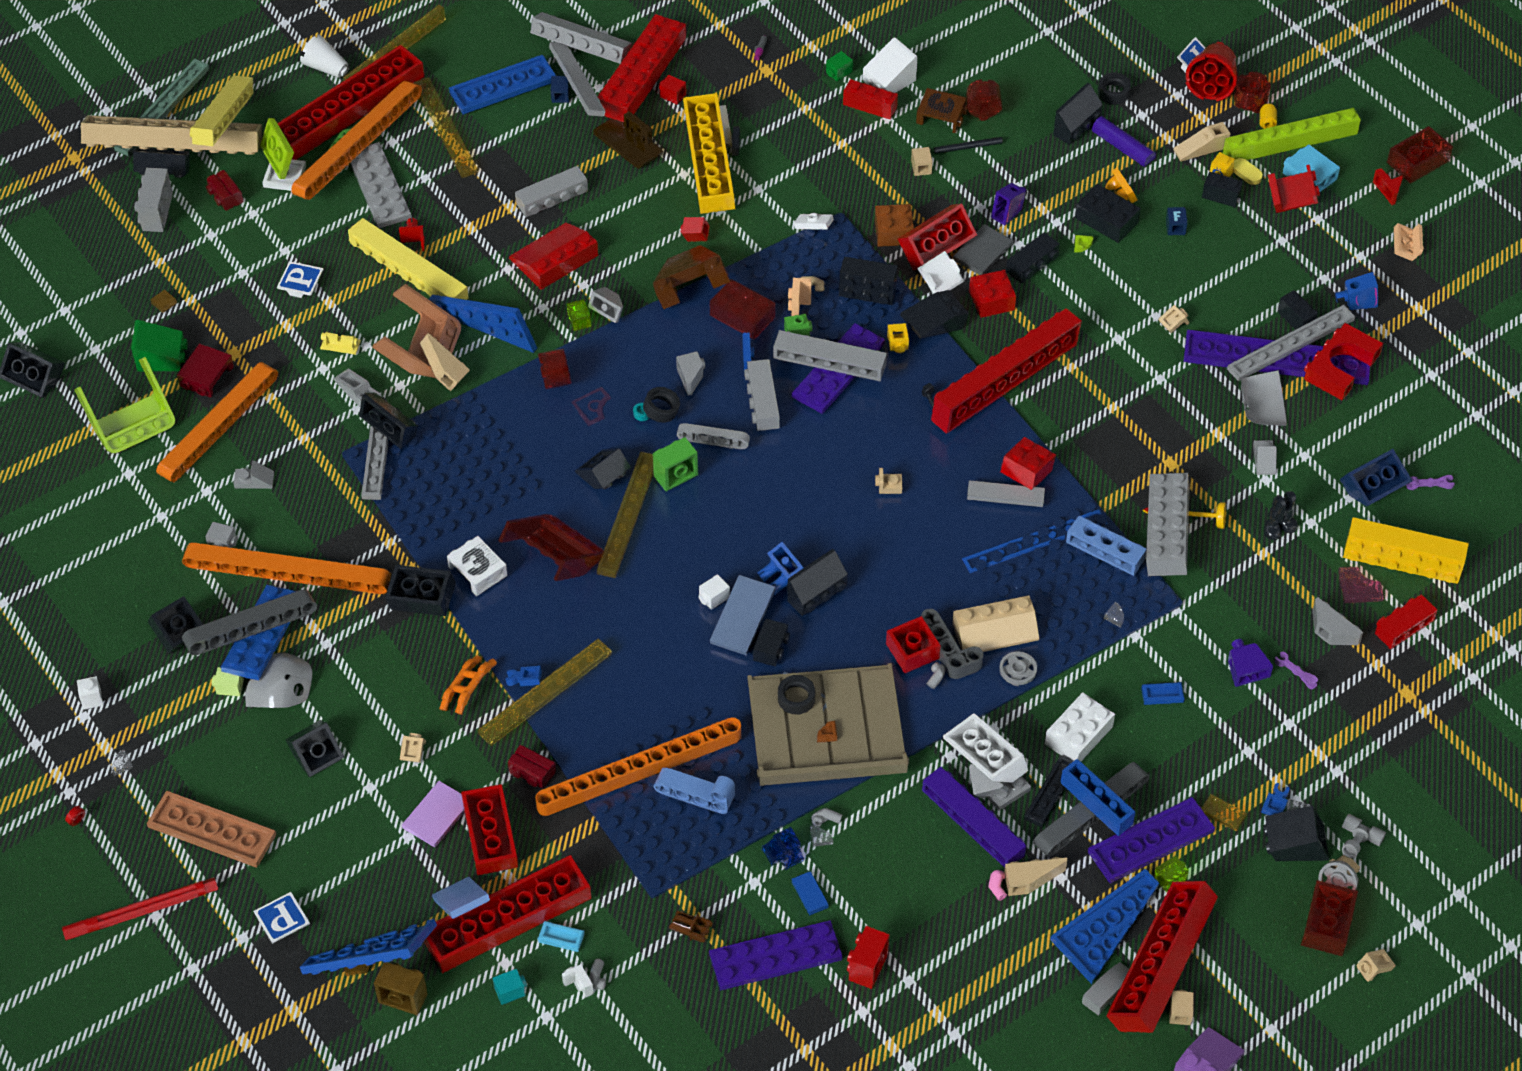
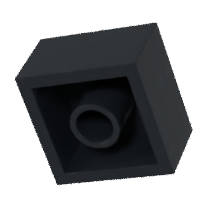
(173, 622)

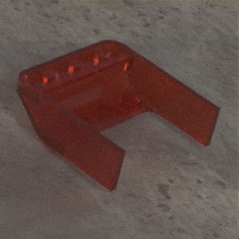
(555, 540)

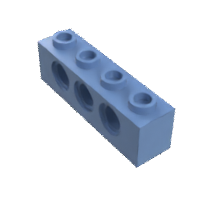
(1106, 545)

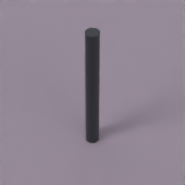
(968, 145)

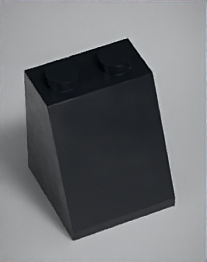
(1296, 835)

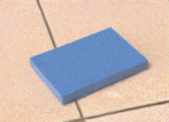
(460, 897)

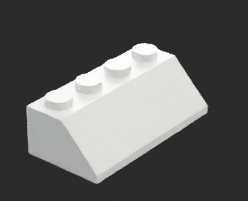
(987, 750)

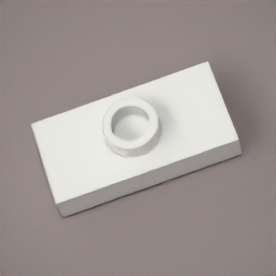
(813, 221)

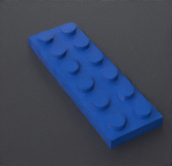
(502, 84)
(252, 654)

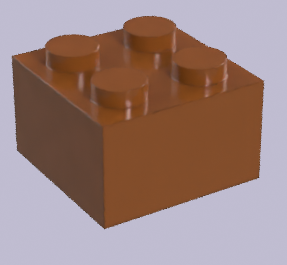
(892, 223)

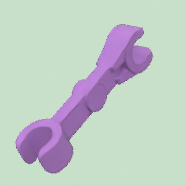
(1441, 482)
(1309, 679)

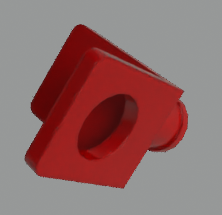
(412, 233)

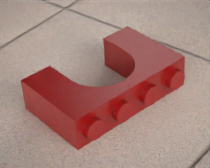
(1345, 341)

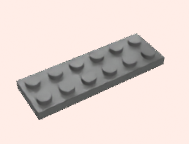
(380, 187)

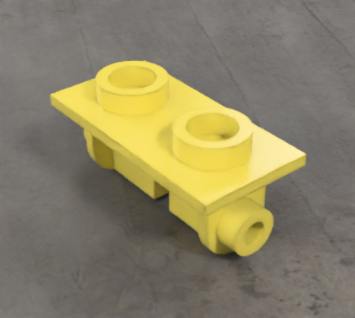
(342, 344)

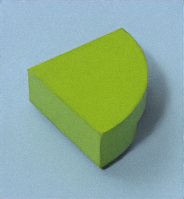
(1082, 243)

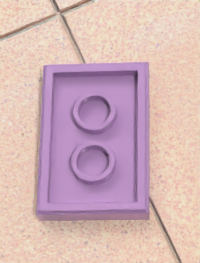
(435, 814)

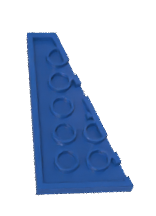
(496, 320)
(1099, 930)
(376, 949)

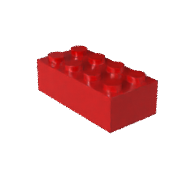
(938, 234)
(489, 829)

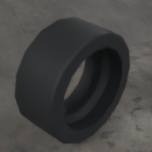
(1114, 97)
(666, 395)
(796, 707)

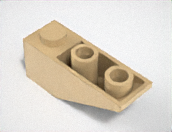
(1203, 142)
(443, 363)
(1028, 876)

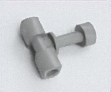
(1361, 834)

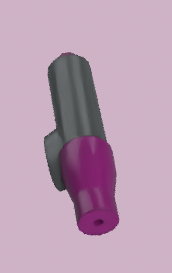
(760, 47)

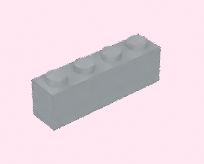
(551, 191)
(763, 395)

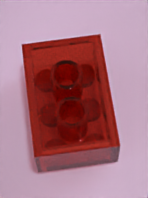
(1419, 154)
(742, 309)
(1329, 918)

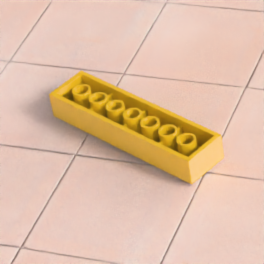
(709, 153)

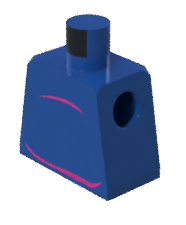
(1360, 292)

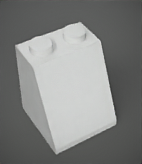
(891, 68)

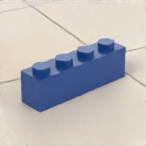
(1097, 797)

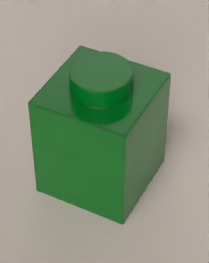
(839, 66)

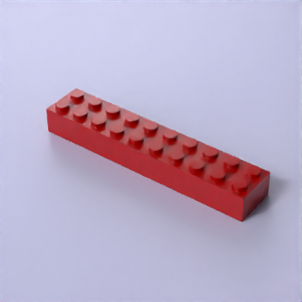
(349, 100)
(1005, 370)

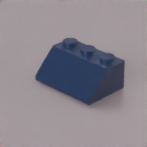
(1376, 478)

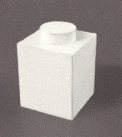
(714, 592)
(89, 692)

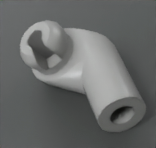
(935, 679)
(825, 814)
(598, 983)

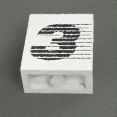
(478, 564)

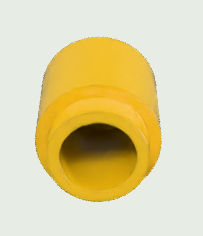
(1268, 116)

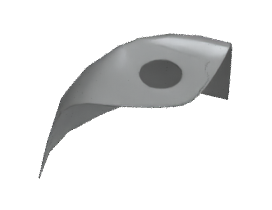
(1264, 399)
(273, 689)

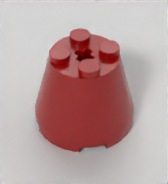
(1212, 72)

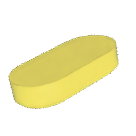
(1247, 171)

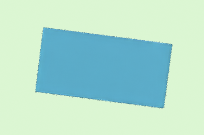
(561, 936)

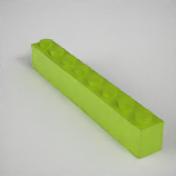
(1293, 135)

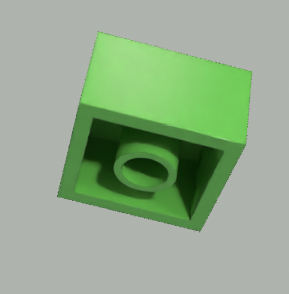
(675, 464)

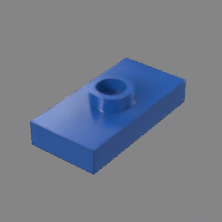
(748, 352)

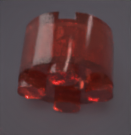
(1252, 91)
(983, 99)
(554, 368)

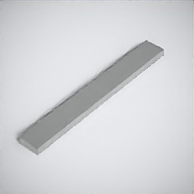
(577, 79)
(1290, 343)

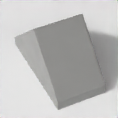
(983, 785)

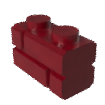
(224, 190)
(531, 766)

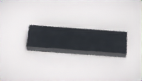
(1048, 794)

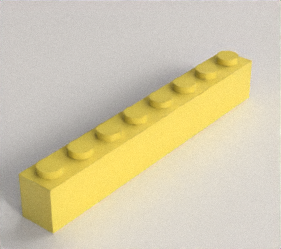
(222, 111)
(405, 261)

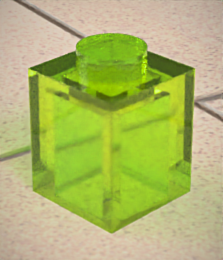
(578, 315)
(1171, 871)

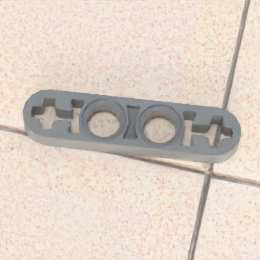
(733, 439)

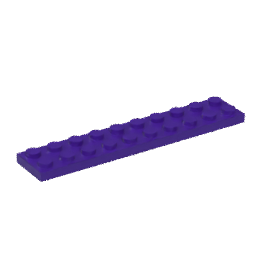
(1224, 349)

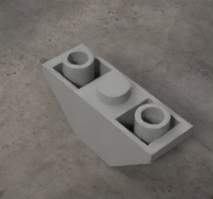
(1334, 626)

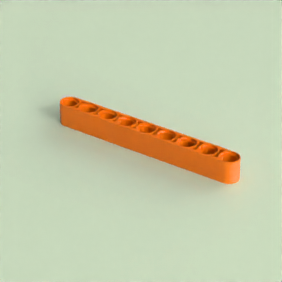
(216, 422)

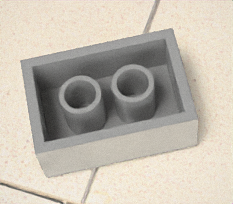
(154, 199)

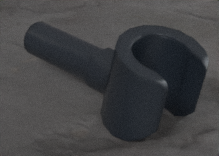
(927, 390)

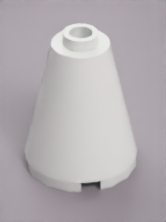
(324, 57)

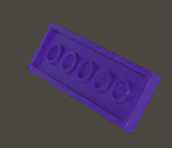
(824, 386)
(1151, 840)
(775, 955)

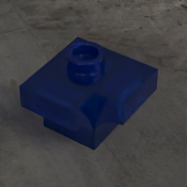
(784, 848)

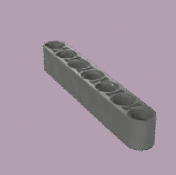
(249, 622)
(1081, 818)

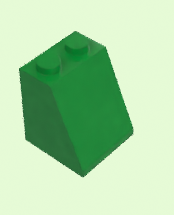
(160, 346)

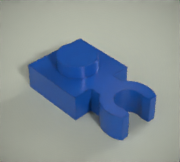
(525, 677)
(1275, 802)

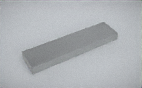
(1005, 493)

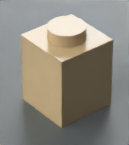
(921, 161)
(1181, 1007)

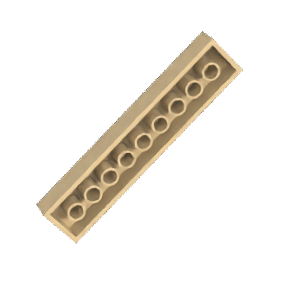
(165, 134)

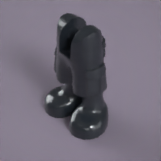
(1281, 516)

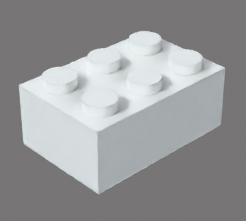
(1079, 728)

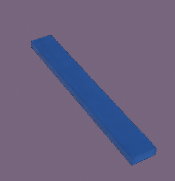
(1052, 534)

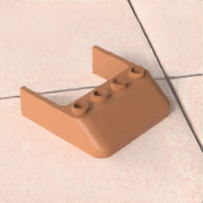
(432, 321)

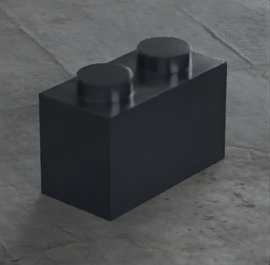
(1222, 189)
(1296, 310)
(771, 642)

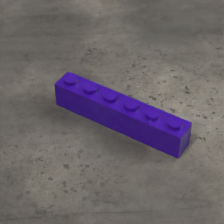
(973, 817)

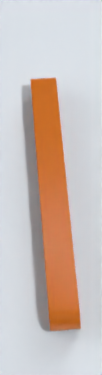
(356, 140)
(287, 568)
(628, 765)

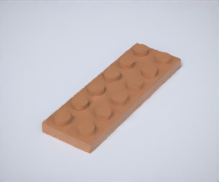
(211, 829)

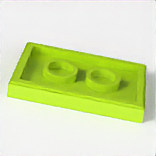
(276, 148)

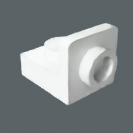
(579, 977)

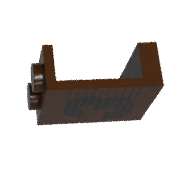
(942, 107)

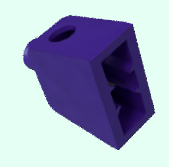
(1008, 203)
(1248, 663)

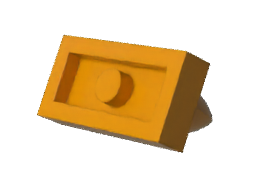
(1119, 181)

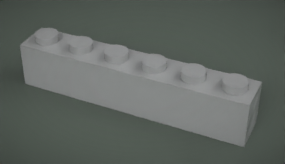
(580, 37)
(830, 355)

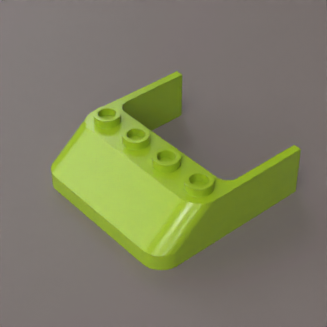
(133, 422)

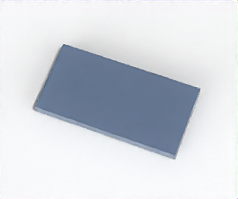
(742, 615)

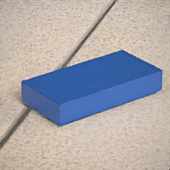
(1162, 693)
(809, 893)

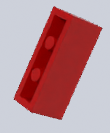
(870, 99)
(1405, 621)

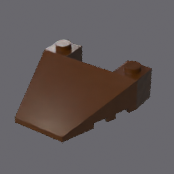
(687, 267)

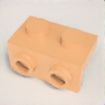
(1408, 241)
(800, 294)

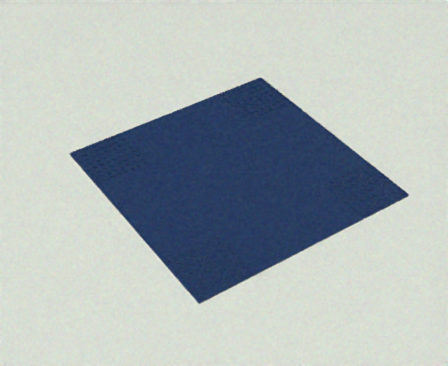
(808, 484)

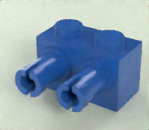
(781, 561)

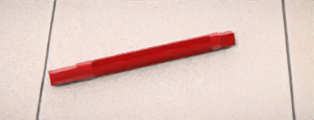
(139, 908)

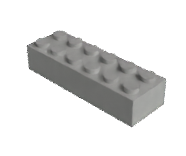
(1168, 524)

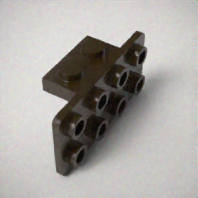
(629, 139)

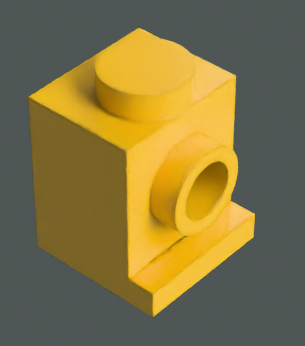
(899, 341)

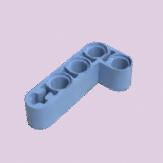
(696, 791)

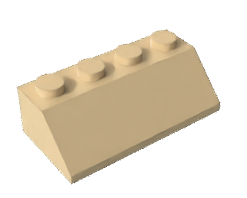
(996, 624)

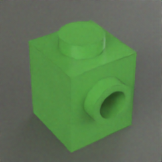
(798, 324)

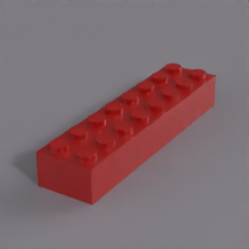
(642, 67)
(508, 913)
(1162, 957)

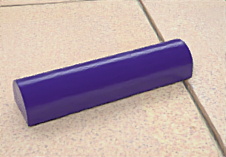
(1123, 141)

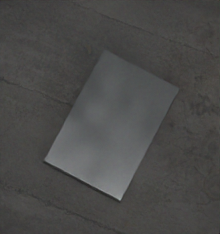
(983, 250)

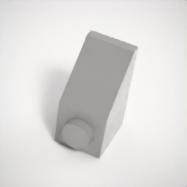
(606, 303)
(690, 370)

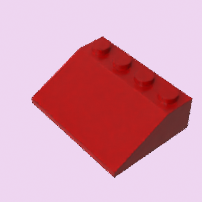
(555, 254)

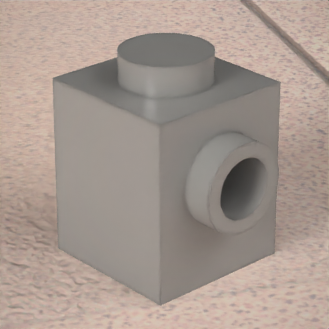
(221, 535)

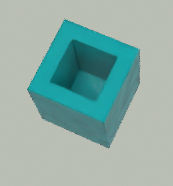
(509, 986)

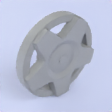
(1018, 668)
(1339, 875)

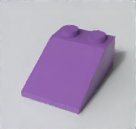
(1210, 1053)

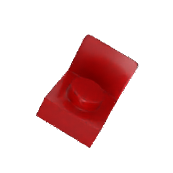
(1387, 186)

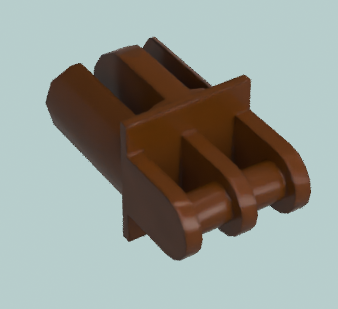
(689, 924)

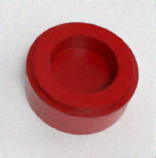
(75, 815)

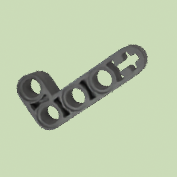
(955, 656)

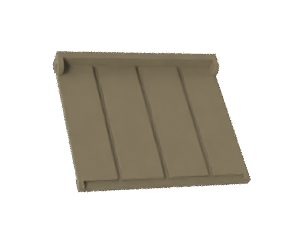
(865, 719)

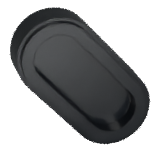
(735, 141)

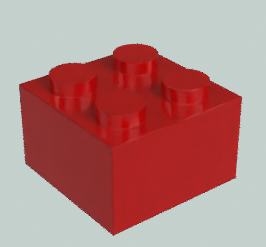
(992, 293)
(1028, 463)
(913, 644)
(868, 957)

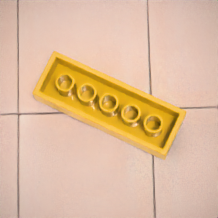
(1405, 550)

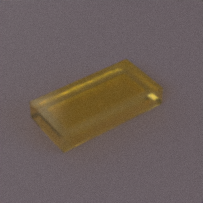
(1223, 812)

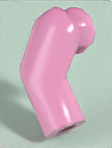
(995, 884)

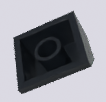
(604, 468)
(314, 748)

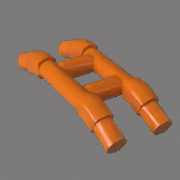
(466, 691)

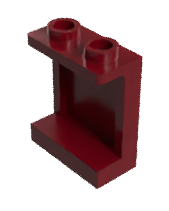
(204, 370)

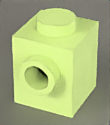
(227, 683)

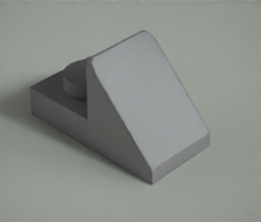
(1265, 457)
(256, 477)

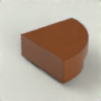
(827, 733)

